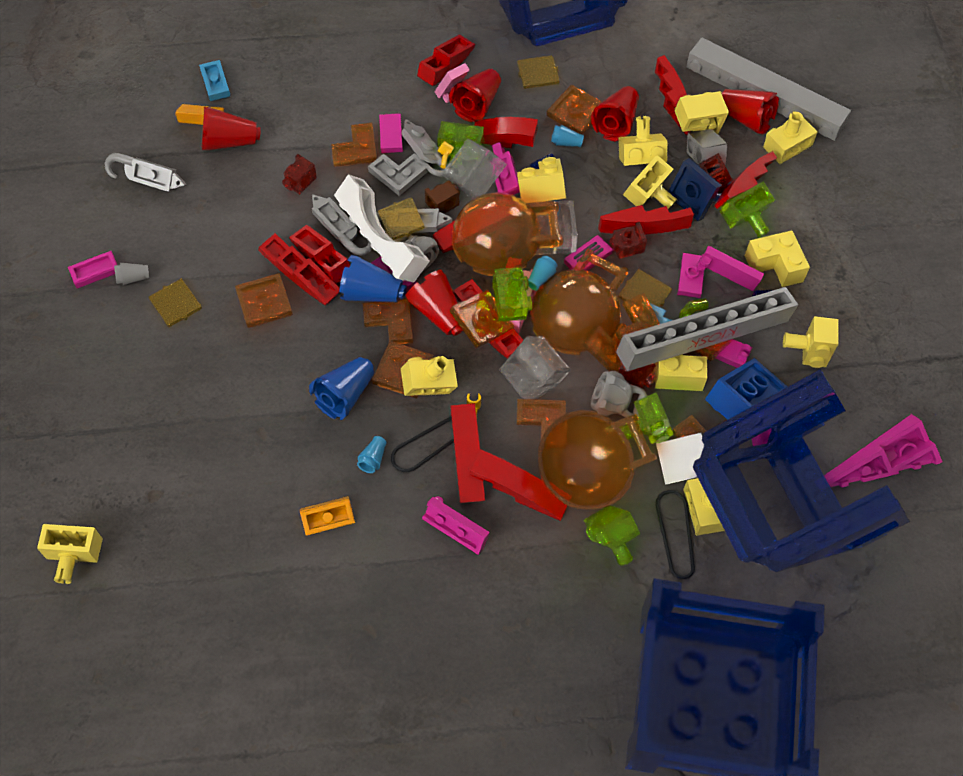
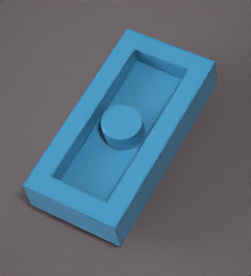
(214, 80)

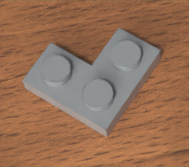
(400, 176)

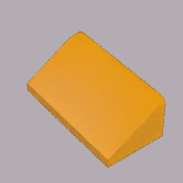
(192, 114)
(327, 515)

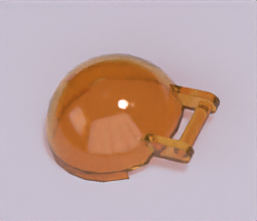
(502, 231)
(575, 302)
(589, 459)

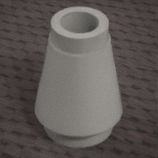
(129, 273)

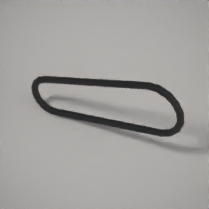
(413, 439)
(688, 533)

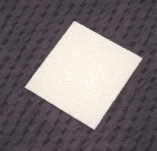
(679, 456)

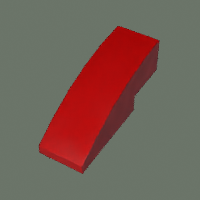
(444, 59)
(509, 131)
(321, 252)

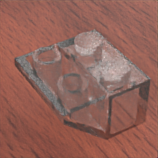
(474, 169)
(567, 229)
(534, 368)

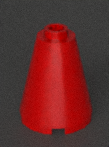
(475, 95)
(752, 108)
(616, 114)
(227, 130)
(434, 301)

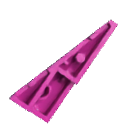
(895, 450)

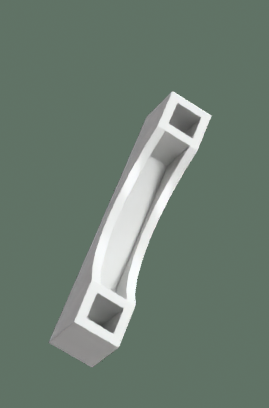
(359, 202)

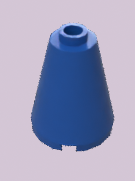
(369, 283)
(342, 387)

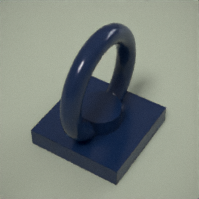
(695, 188)

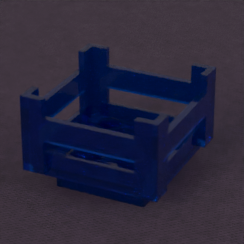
(724, 691)

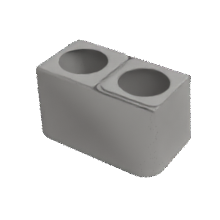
(700, 145)

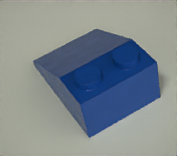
(743, 389)

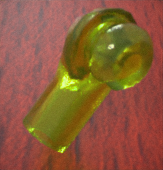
(692, 306)

